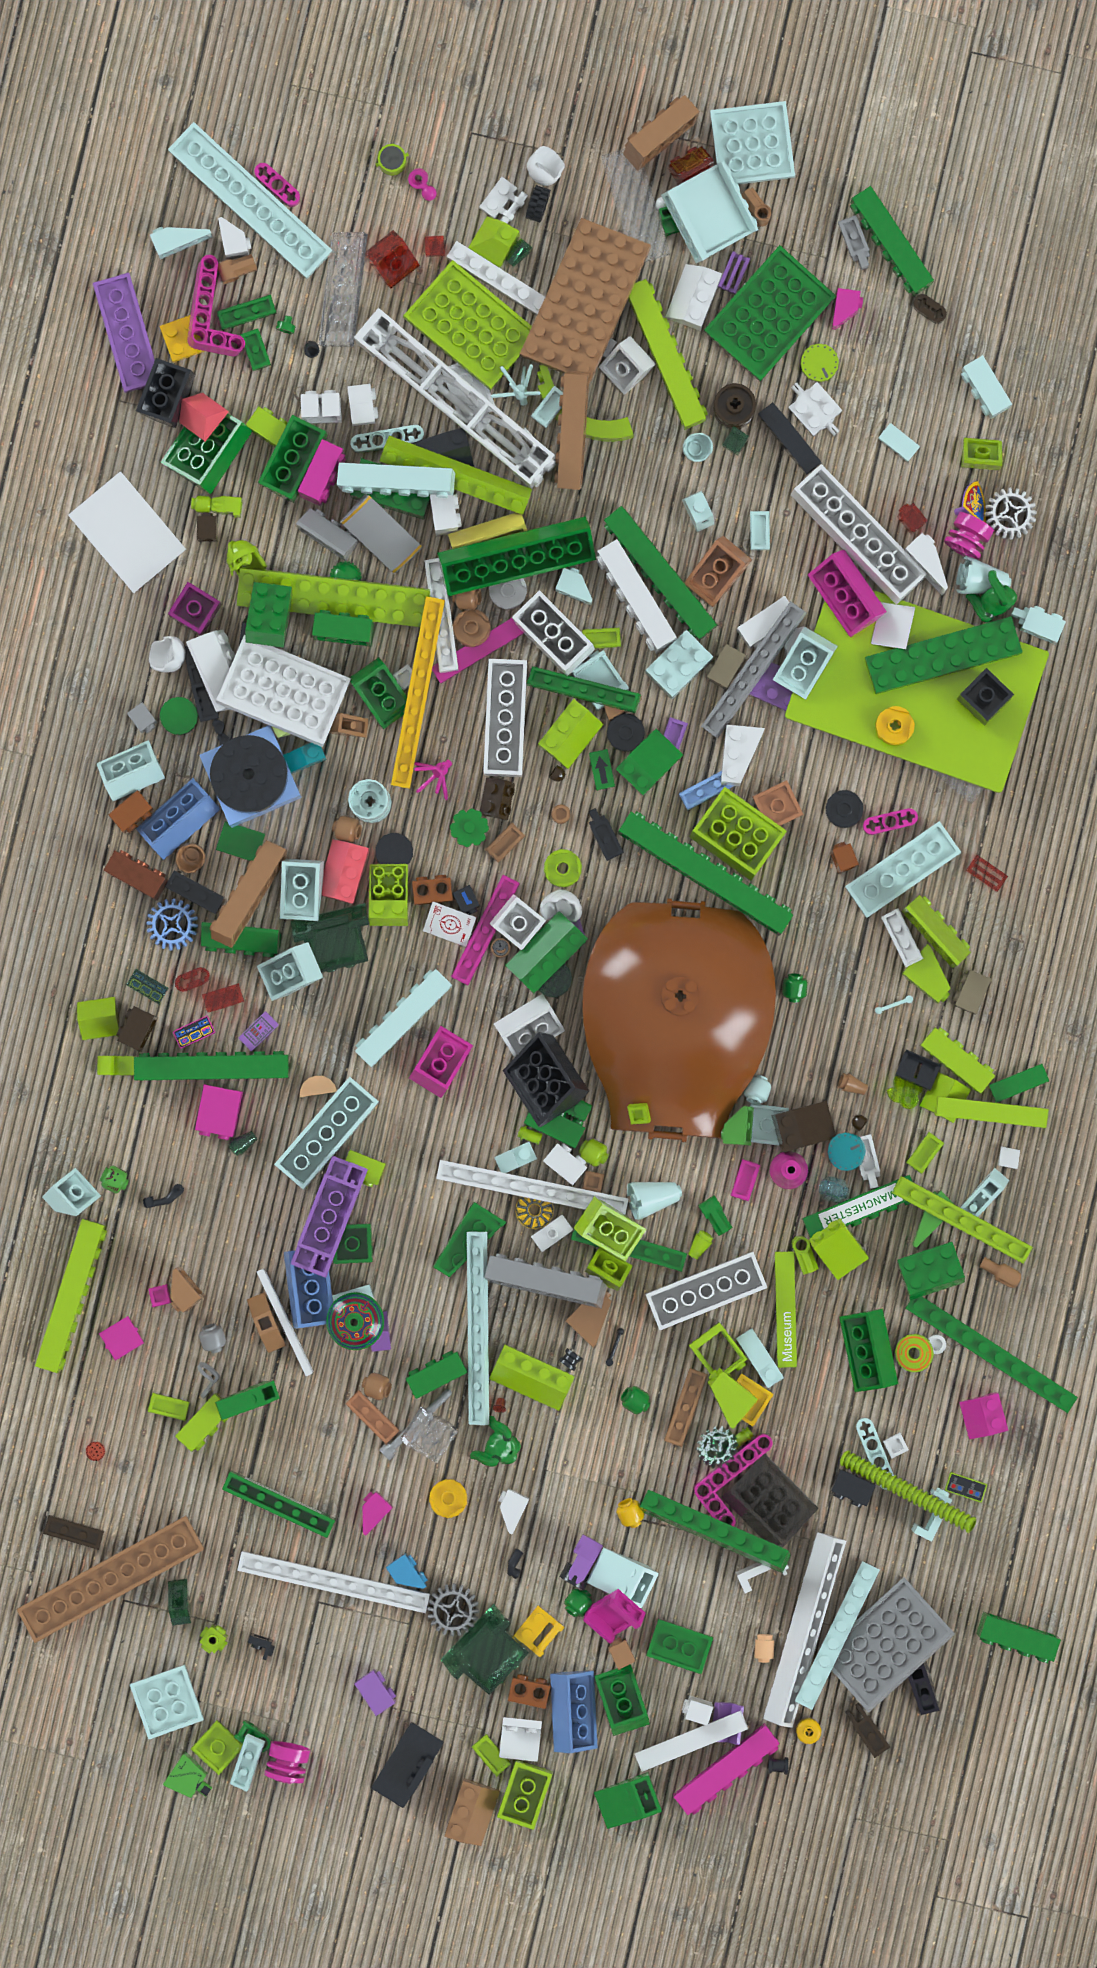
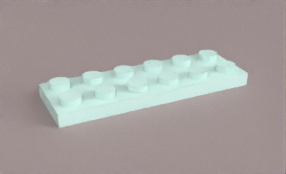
(903, 869)

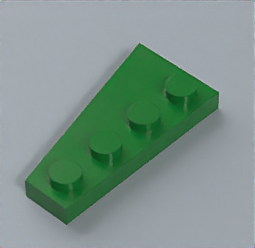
(455, 1251)

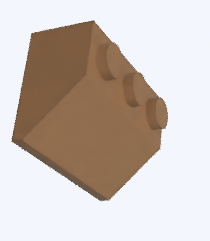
(184, 1291)
(471, 1812)

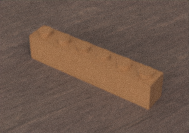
(573, 430)
(248, 893)

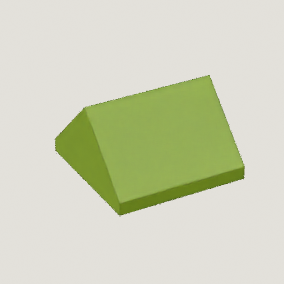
(982, 454)
(98, 1018)
(944, 1087)

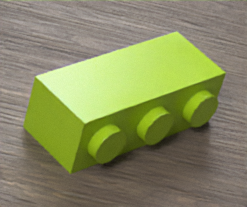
(201, 1425)

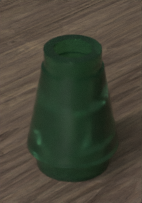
(518, 252)
(241, 1143)

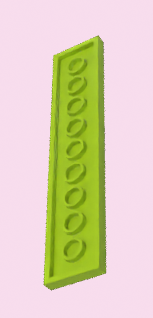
(314, 593)

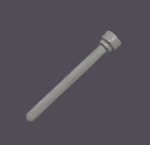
(389, 1449)

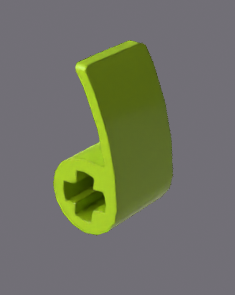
(115, 1065)

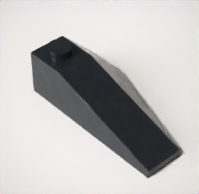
(449, 444)

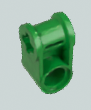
(254, 1731)

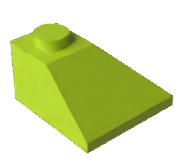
(494, 240)

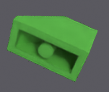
(739, 1127)

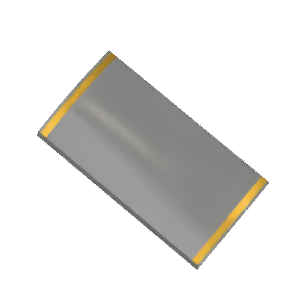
(380, 533)

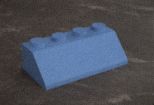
(178, 819)
(308, 1295)
(573, 1711)

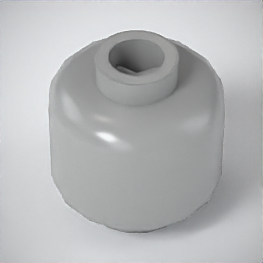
(212, 1338)

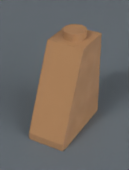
(589, 1320)

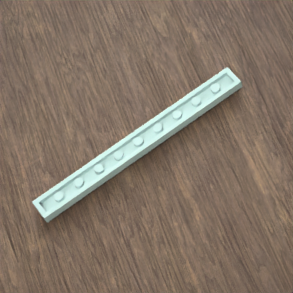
(477, 1328)

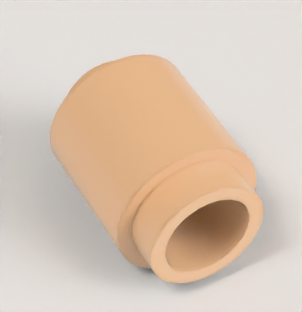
(764, 1648)

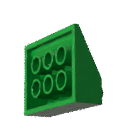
(207, 461)

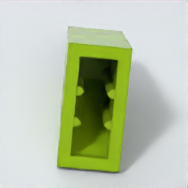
(928, 976)
(731, 1396)

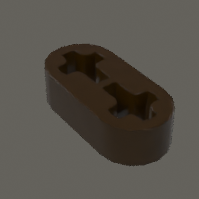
(927, 313)

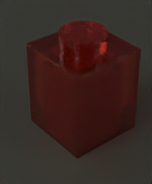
(911, 517)

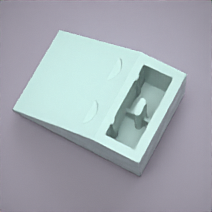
(619, 1572)

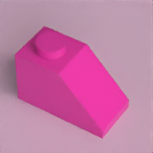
(846, 306)
(374, 1510)

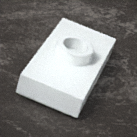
(552, 1233)

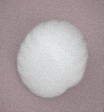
(545, 166)
(167, 654)
(561, 901)

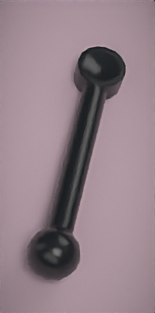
(609, 1362)

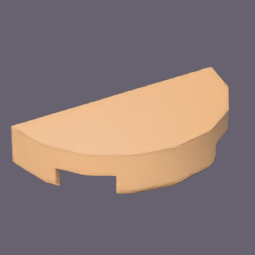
(317, 1085)

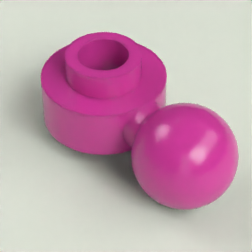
(428, 192)

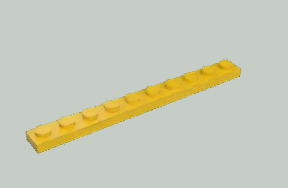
(417, 692)

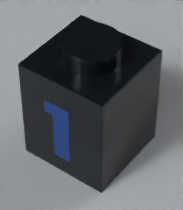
(466, 900)

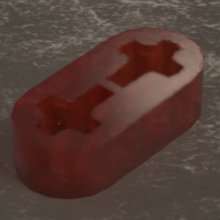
(190, 975)

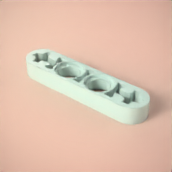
(384, 434)
(878, 1452)

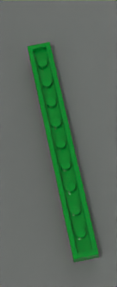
(992, 1353)

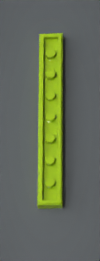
(962, 1219)

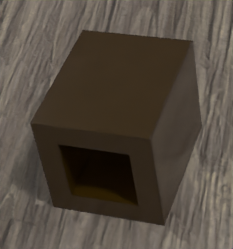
(207, 528)

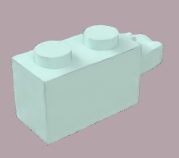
(1040, 624)

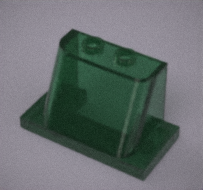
(335, 937)
(486, 1652)

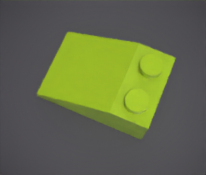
(609, 1229)

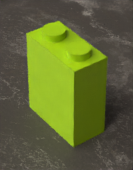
(838, 1248)

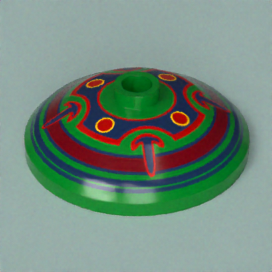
(365, 1311)

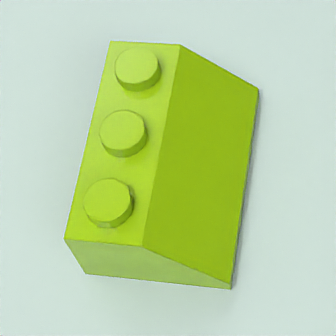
(570, 734)

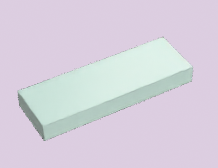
(247, 1762)

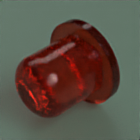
(500, 1405)

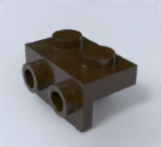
(497, 798)

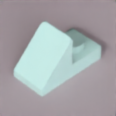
(515, 1158)

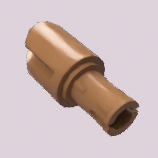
(1003, 1273)

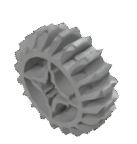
(444, 1606)

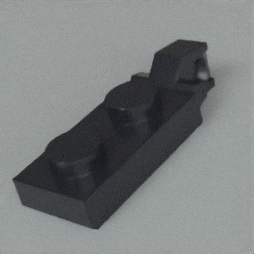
(604, 835)

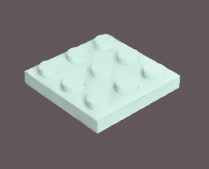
(166, 1702)

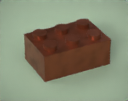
(136, 874)

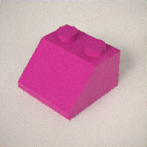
(983, 1416)

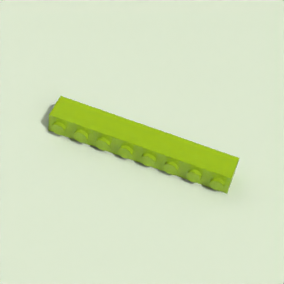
(665, 355)
(467, 478)
(70, 1296)

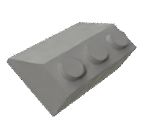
(327, 533)

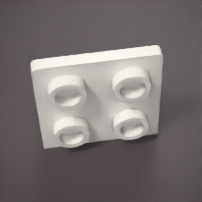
(520, 1739)

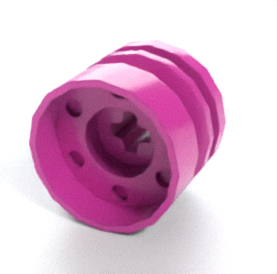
(970, 533)
(286, 1767)

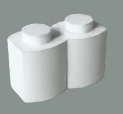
(361, 404)

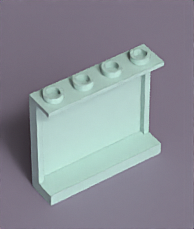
(710, 211)

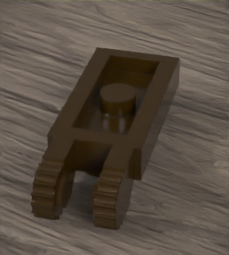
(868, 1732)

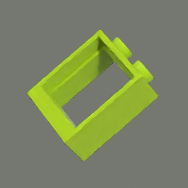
(738, 1364)

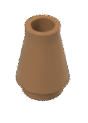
(851, 1084)

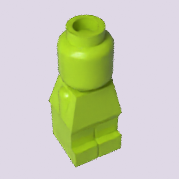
(220, 505)

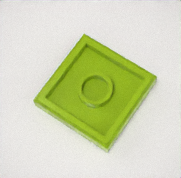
(217, 1747)

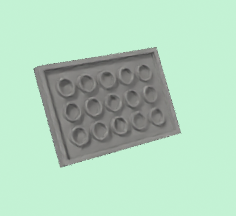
(889, 1644)

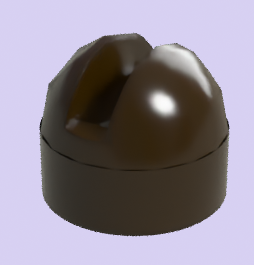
(557, 774)
(859, 1122)

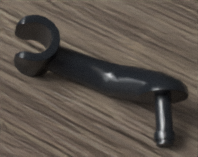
(175, 1192)

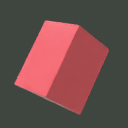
(201, 415)

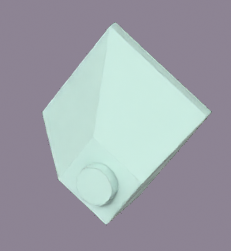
(71, 1194)

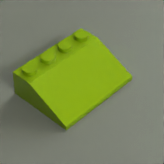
(737, 833)
(936, 932)

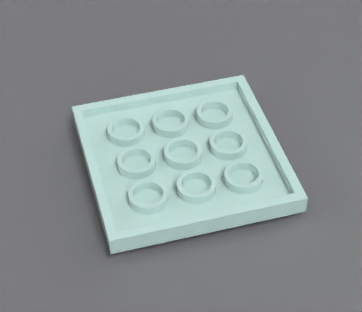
(754, 142)

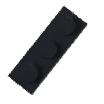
(194, 892)

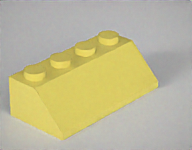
(489, 530)

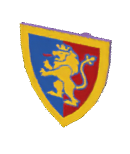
(973, 502)

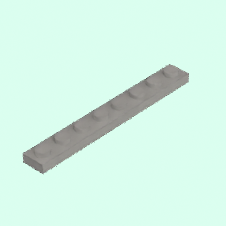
(754, 669)

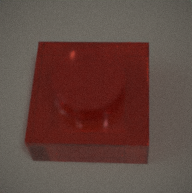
(434, 246)

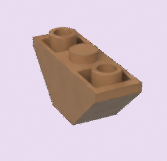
(266, 1322)

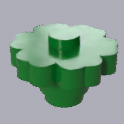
(469, 827)

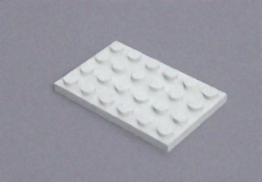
(283, 691)

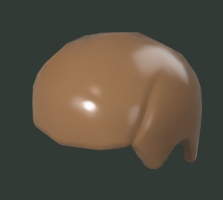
(190, 858)

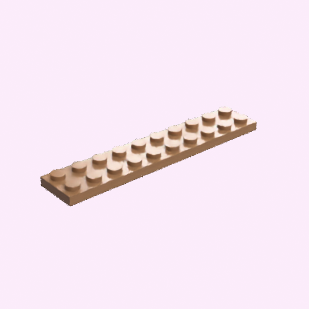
(110, 1579)

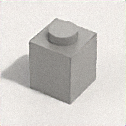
(142, 718)

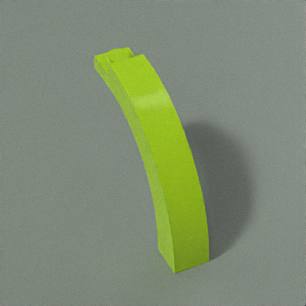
(595, 429)

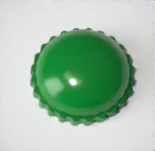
(346, 570)

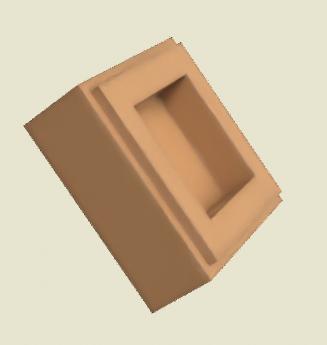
(593, 1181)

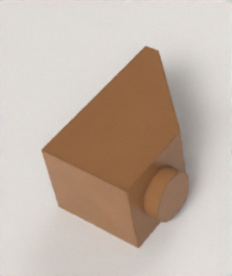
(349, 725)

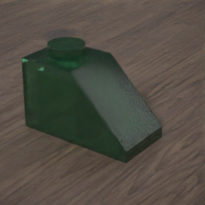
(179, 1602)

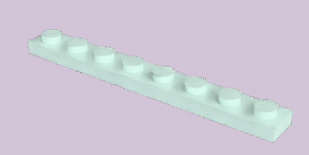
(837, 1635)

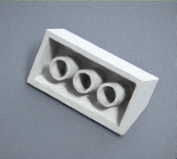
(213, 660)

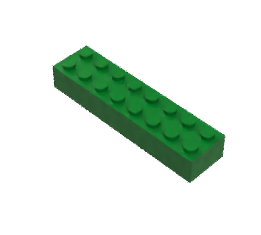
(516, 556)

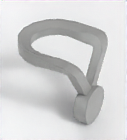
(212, 1382)

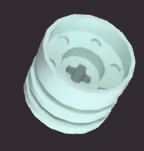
(361, 794)

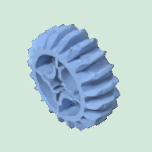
(166, 931)

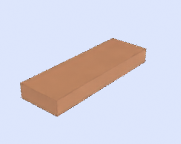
(372, 1416)

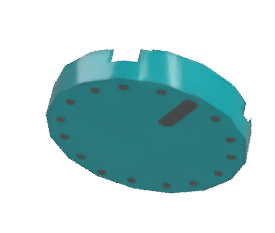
(846, 1151)

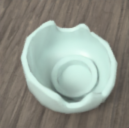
(697, 447)

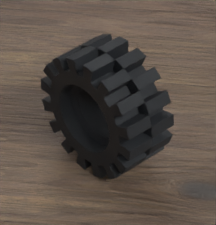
(538, 203)

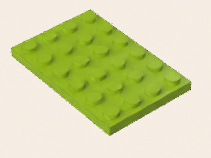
(469, 324)

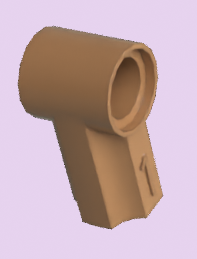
(756, 206)
(231, 270)

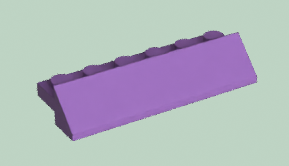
(329, 1216)

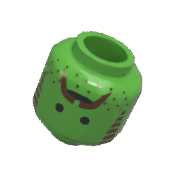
(114, 1179)

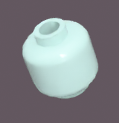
(757, 1090)

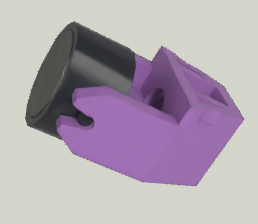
(577, 1573)

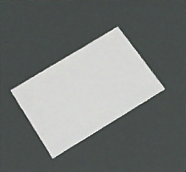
(127, 532)

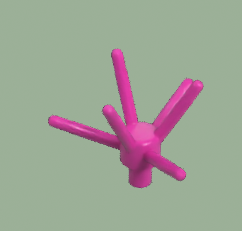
(438, 771)

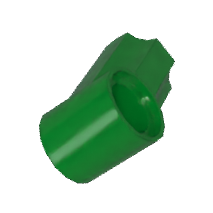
(713, 1212)

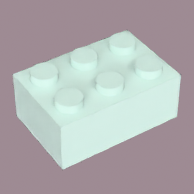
(679, 664)
(289, 971)

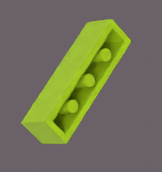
(957, 1060)

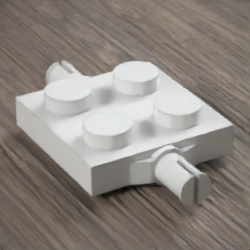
(815, 409)

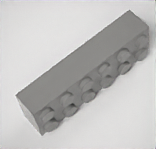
(545, 1281)

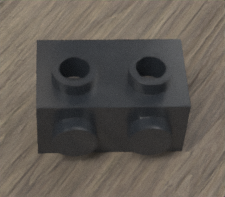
(853, 1488)

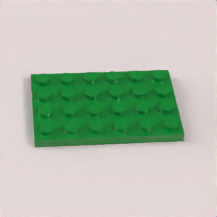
(769, 313)

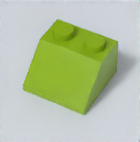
(609, 1268)

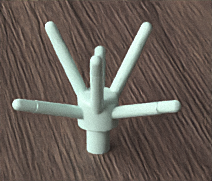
(520, 390)

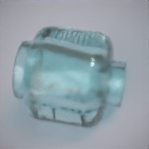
(833, 1189)

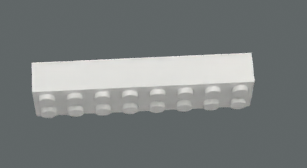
(858, 534)

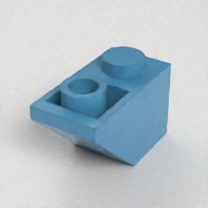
(405, 1572)

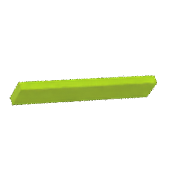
(991, 1112)

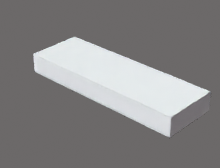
(902, 937)

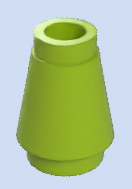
(700, 1244)

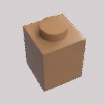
(621, 1653)

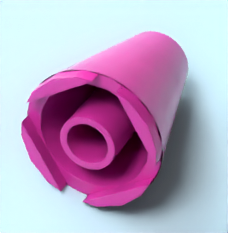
(779, 1171)

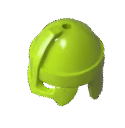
(243, 554)

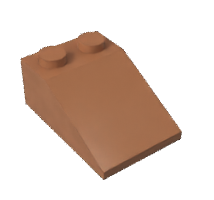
(717, 570)

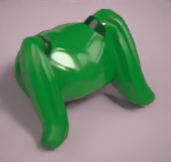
(994, 601)
(500, 1446)

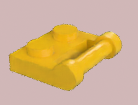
(534, 1626)

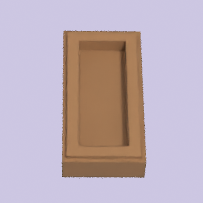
(505, 842)

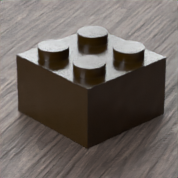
(137, 1028)

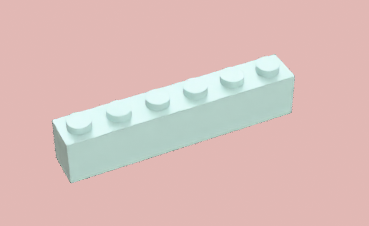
(396, 479)
(403, 1018)

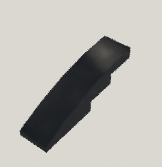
(789, 438)
(203, 702)

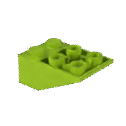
(388, 895)

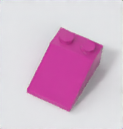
(440, 1061)

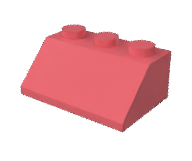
(344, 871)

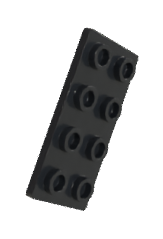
(407, 1765)

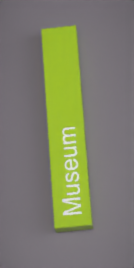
(785, 1309)

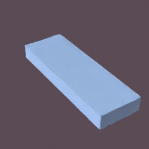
(703, 791)

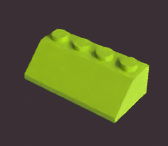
(532, 1377)

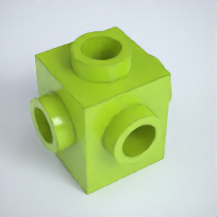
(217, 1632)

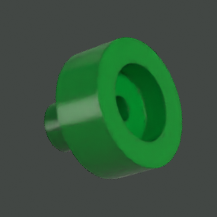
(286, 326)

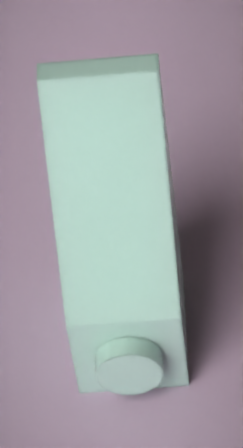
(172, 240)
(985, 1193)
(759, 1358)

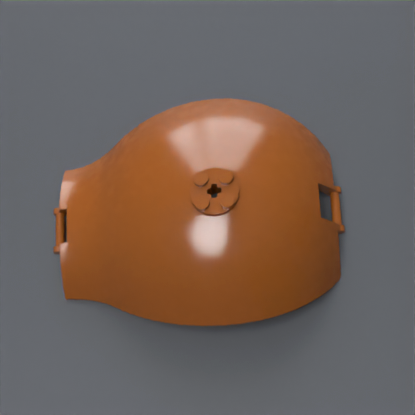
(675, 1055)

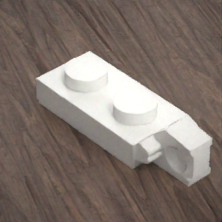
(869, 1168)

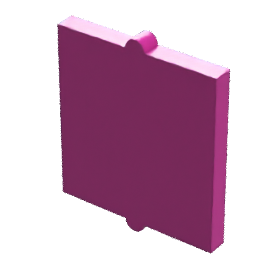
(121, 1338)

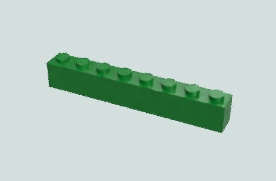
(660, 572)
(211, 1067)
(715, 1531)

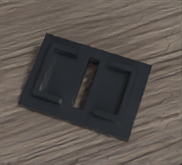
(926, 1074)

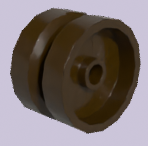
(738, 395)

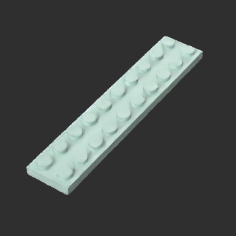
(250, 200)

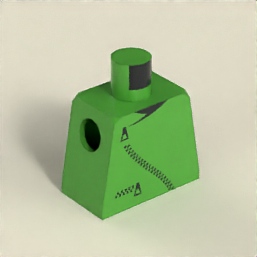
(188, 1777)

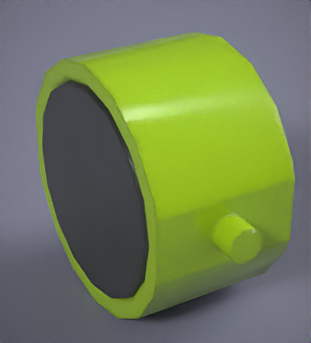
(392, 159)

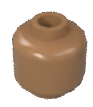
(468, 600)
(347, 829)
(376, 1386)

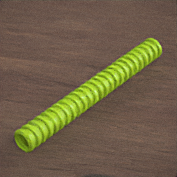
(907, 1491)

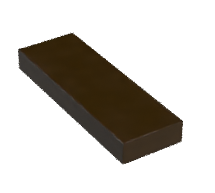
(73, 1532)

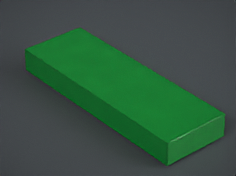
(246, 312)
(1018, 1083)

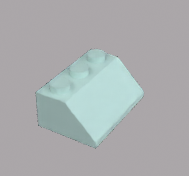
(130, 771)

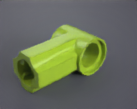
(805, 1256)

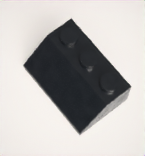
(165, 392)

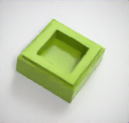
(639, 1113)

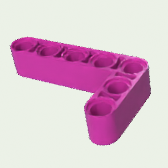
(204, 312)
(728, 1476)

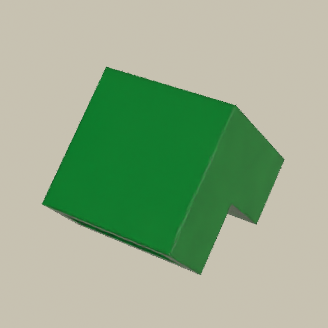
(668, 224)

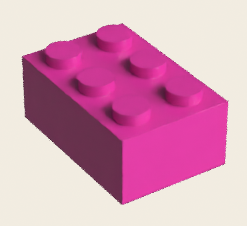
(321, 473)

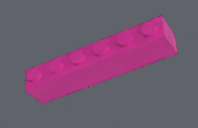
(726, 1769)

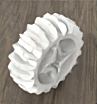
(1008, 505)

